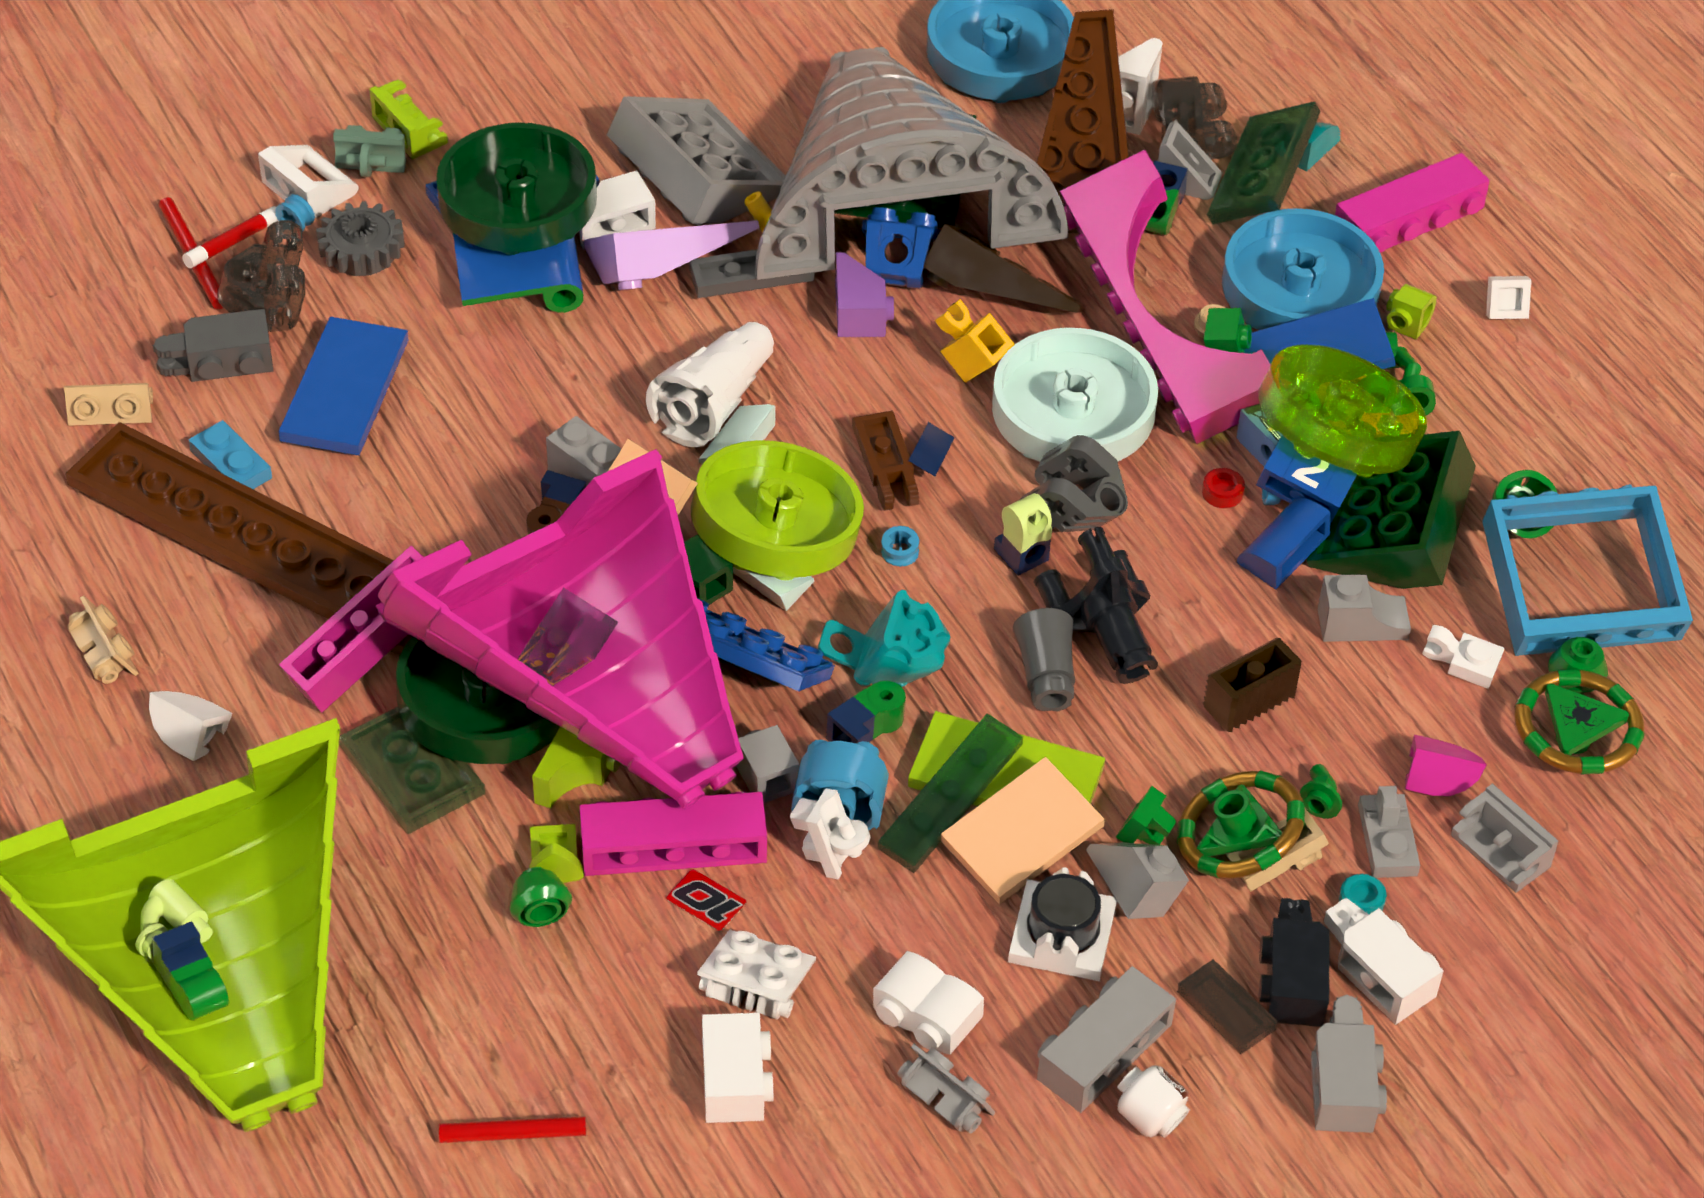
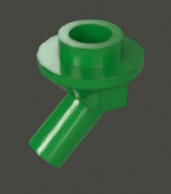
(1321, 794)

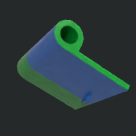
(497, 276)

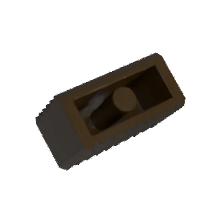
(1252, 684)

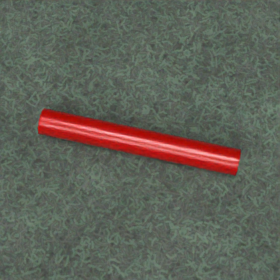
(512, 1129)

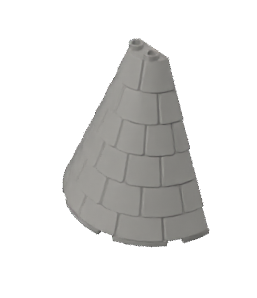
(890, 140)

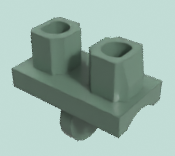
(369, 150)

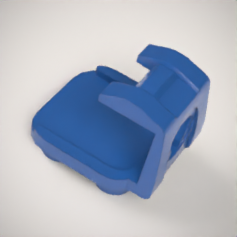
(916, 233)

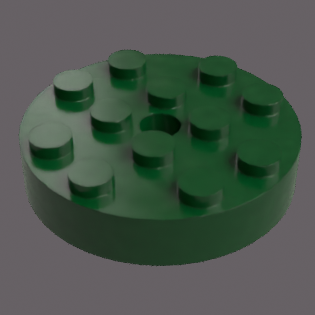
(517, 187)
(450, 716)

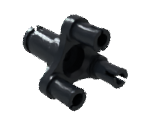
(1106, 606)

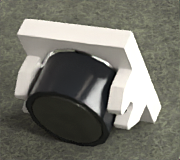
(1064, 918)

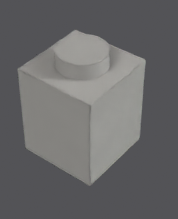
(768, 763)

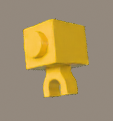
(973, 345)

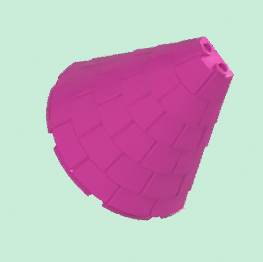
(656, 683)

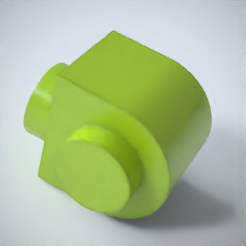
(1410, 310)

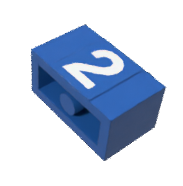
(1297, 476)

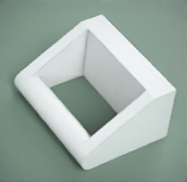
(1137, 72)
(281, 174)

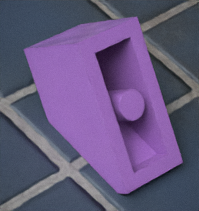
(860, 300)

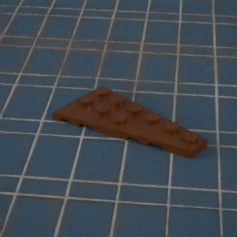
(1087, 110)

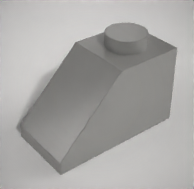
(1139, 876)

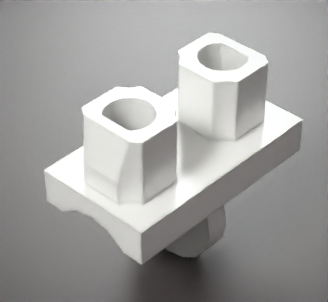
(830, 833)

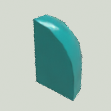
(1322, 140)

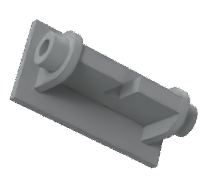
(961, 1099)

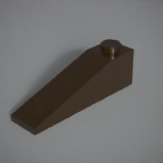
(971, 264)

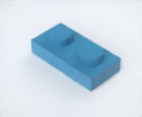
(230, 455)

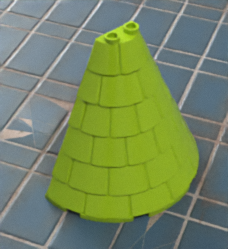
(260, 870)

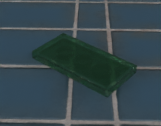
(1264, 163)

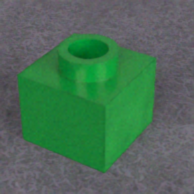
(1227, 330)

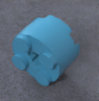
(850, 770)

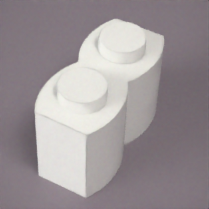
(928, 1003)

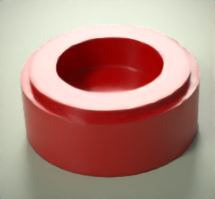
(1223, 488)

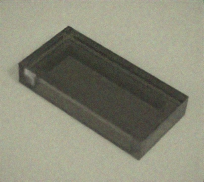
(1227, 1006)

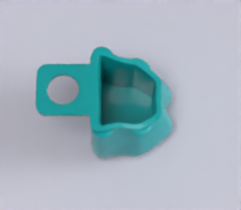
(898, 647)

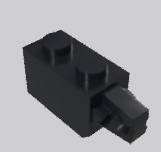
(1297, 966)

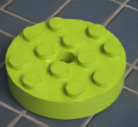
(813, 500)

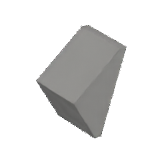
(1183, 151)

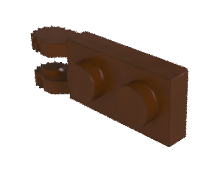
(885, 456)

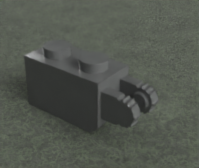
(217, 347)

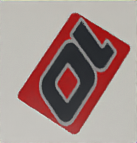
(706, 899)

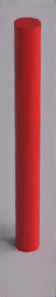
(188, 243)

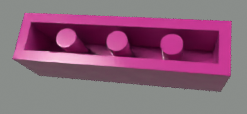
(1417, 202)
(346, 643)
(665, 837)

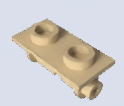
(108, 403)
(112, 650)

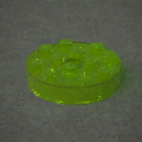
(1342, 409)

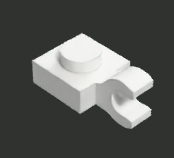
(1468, 658)

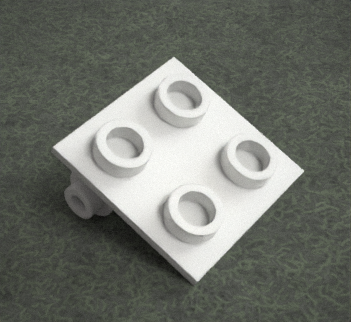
(757, 966)

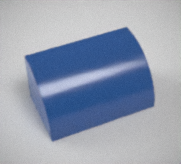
(1287, 541)

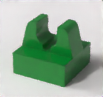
(1147, 820)

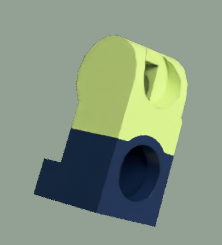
(1025, 528)

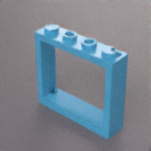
(1606, 629)

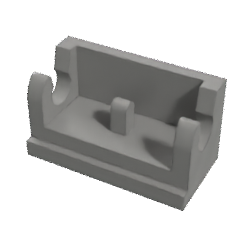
(1505, 838)

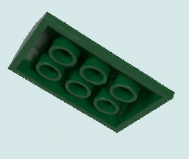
(1403, 521)

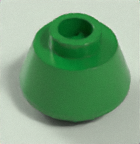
(1579, 654)
(539, 898)

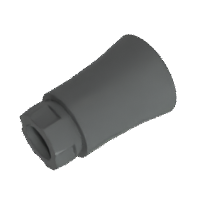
(1047, 657)

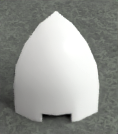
(186, 721)

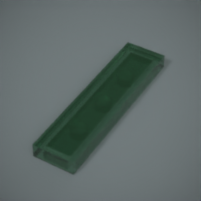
(950, 792)

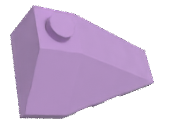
(647, 254)

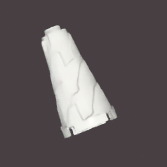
(707, 386)

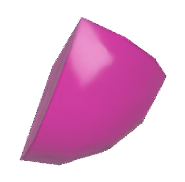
(1441, 767)

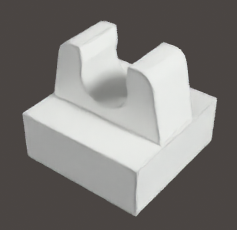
(1508, 297)

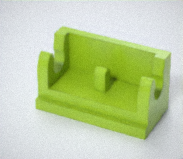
(419, 132)

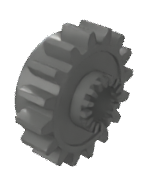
(360, 239)

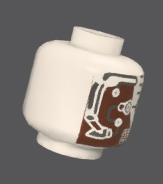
(1152, 1101)

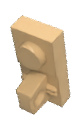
(1302, 854)

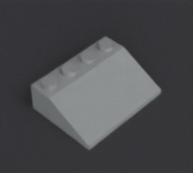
(693, 156)

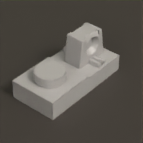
(1388, 834)

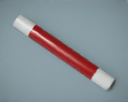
(230, 238)

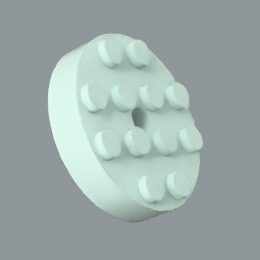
(1073, 386)

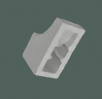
(1357, 612)

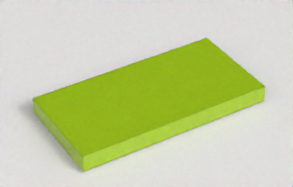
(948, 732)

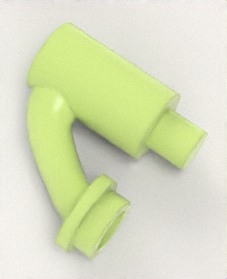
(176, 907)

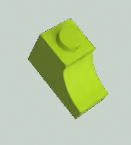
(567, 766)

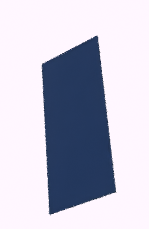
(931, 449)

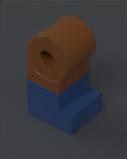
(557, 495)

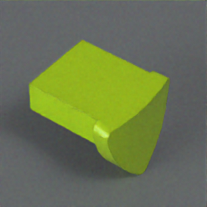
(556, 850)

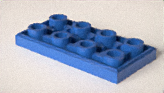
(1348, 328)
(344, 386)
(766, 652)

